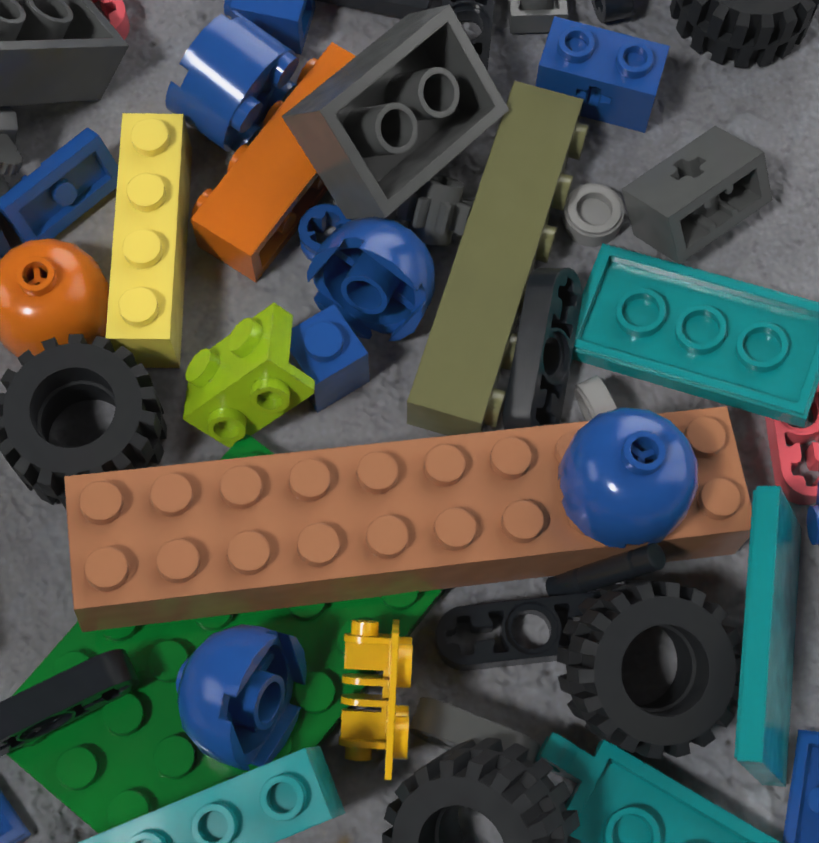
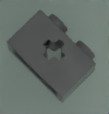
(697, 194)

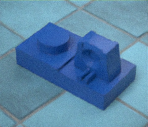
(60, 188)

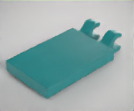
(635, 803)

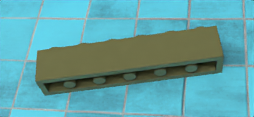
(494, 260)

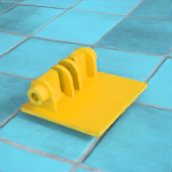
(381, 728)

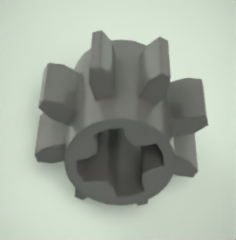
(436, 210)

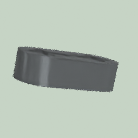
(449, 726)

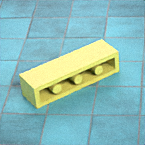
(150, 238)

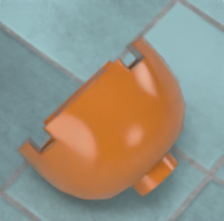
(48, 293)

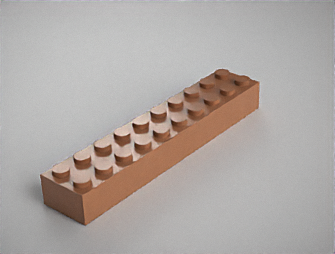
(360, 523)

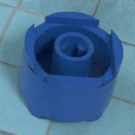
(232, 80)

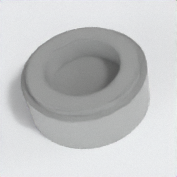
(593, 215)
(593, 398)

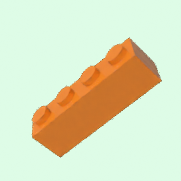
(265, 184)

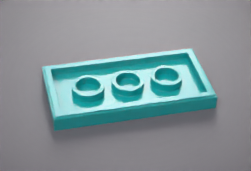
(700, 334)
(768, 638)

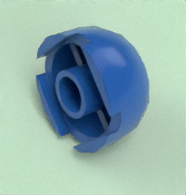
(374, 276)
(628, 477)
(239, 694)

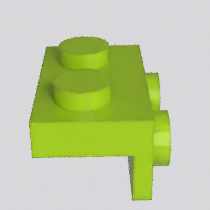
(245, 379)

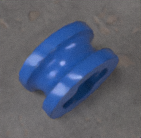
(316, 220)

